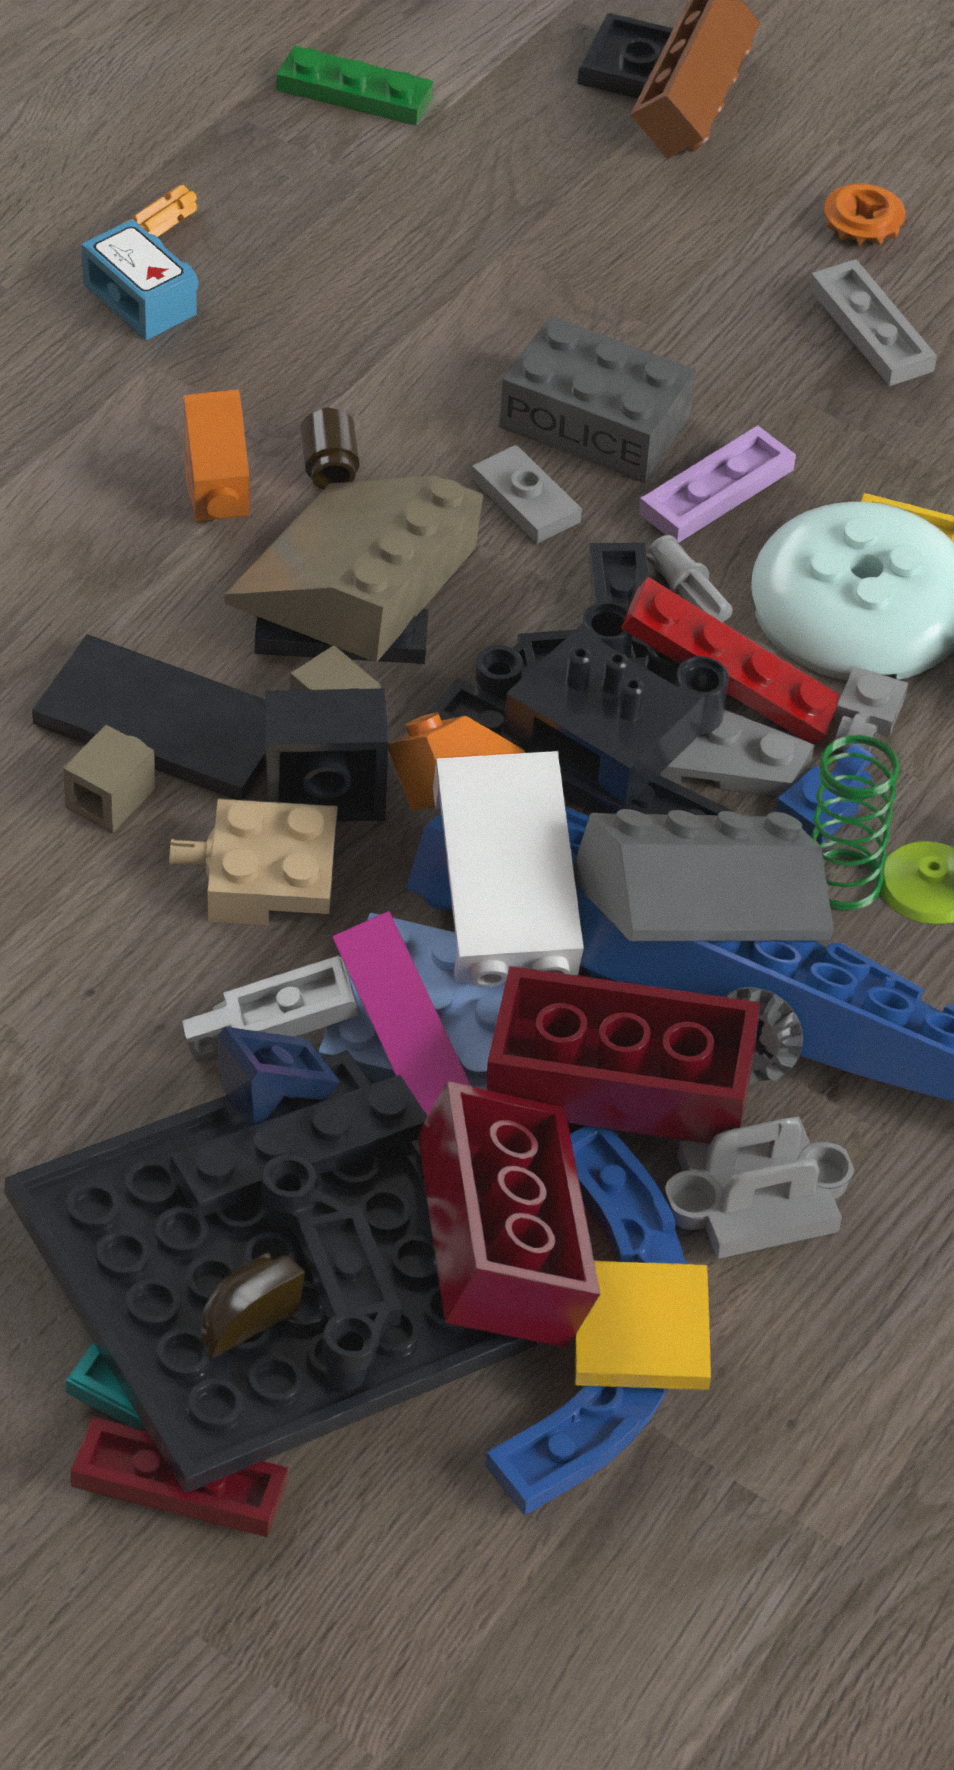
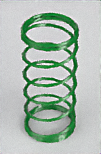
(855, 795)

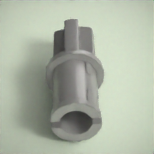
(687, 577)

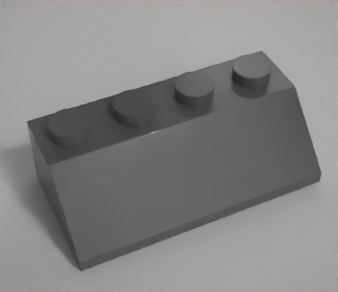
(705, 876)

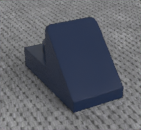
(265, 1067)

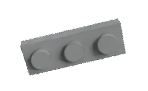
(872, 322)

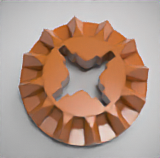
(871, 202)

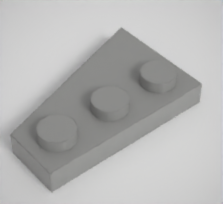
(744, 758)

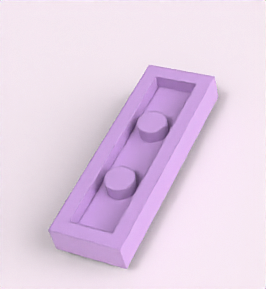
(717, 484)

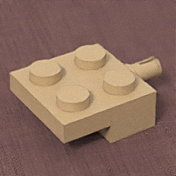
(264, 860)

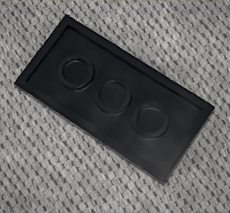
(190, 721)

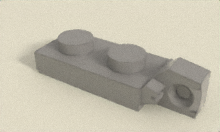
(278, 1005)

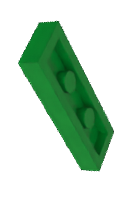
(354, 85)

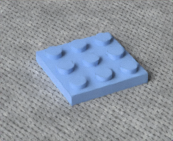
(464, 1010)

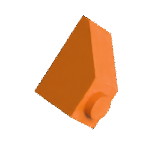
(215, 455)
(434, 738)

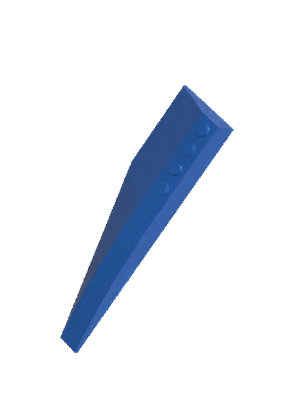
(847, 1004)

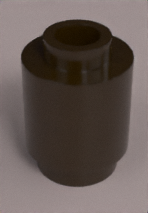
(329, 447)

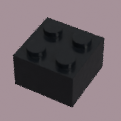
(328, 750)

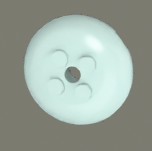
(857, 590)

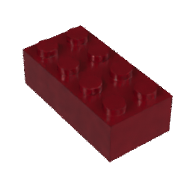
(625, 1053)
(507, 1215)

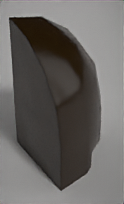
(250, 1302)

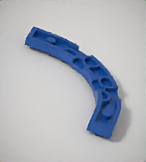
(598, 1418)

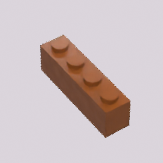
(694, 74)

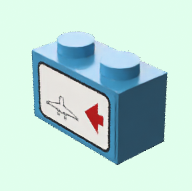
(139, 279)

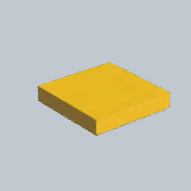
(646, 1328)

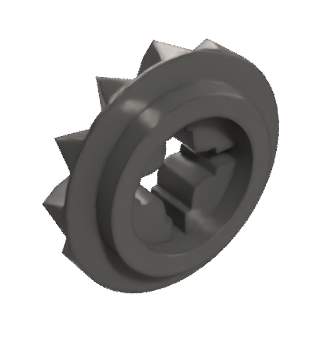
(780, 1034)

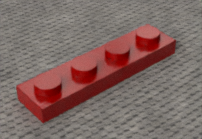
(755, 674)

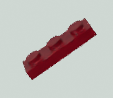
(129, 1467)

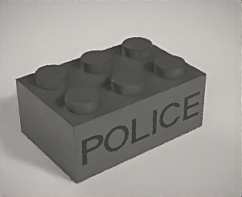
(597, 398)

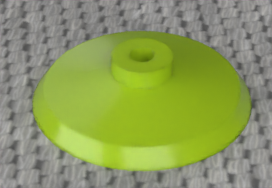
(920, 882)

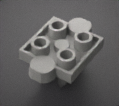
(759, 1187)

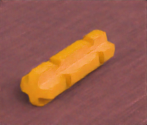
(163, 213)

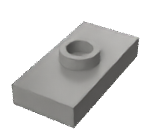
(526, 494)

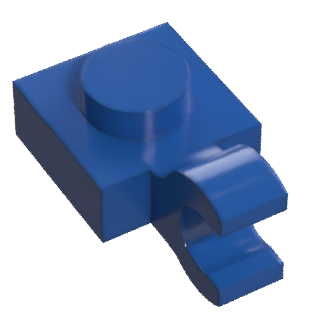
(801, 799)

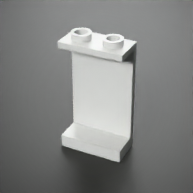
(508, 865)

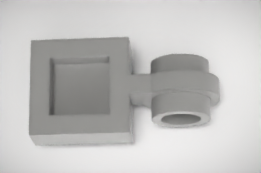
(869, 705)

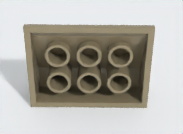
(363, 561)

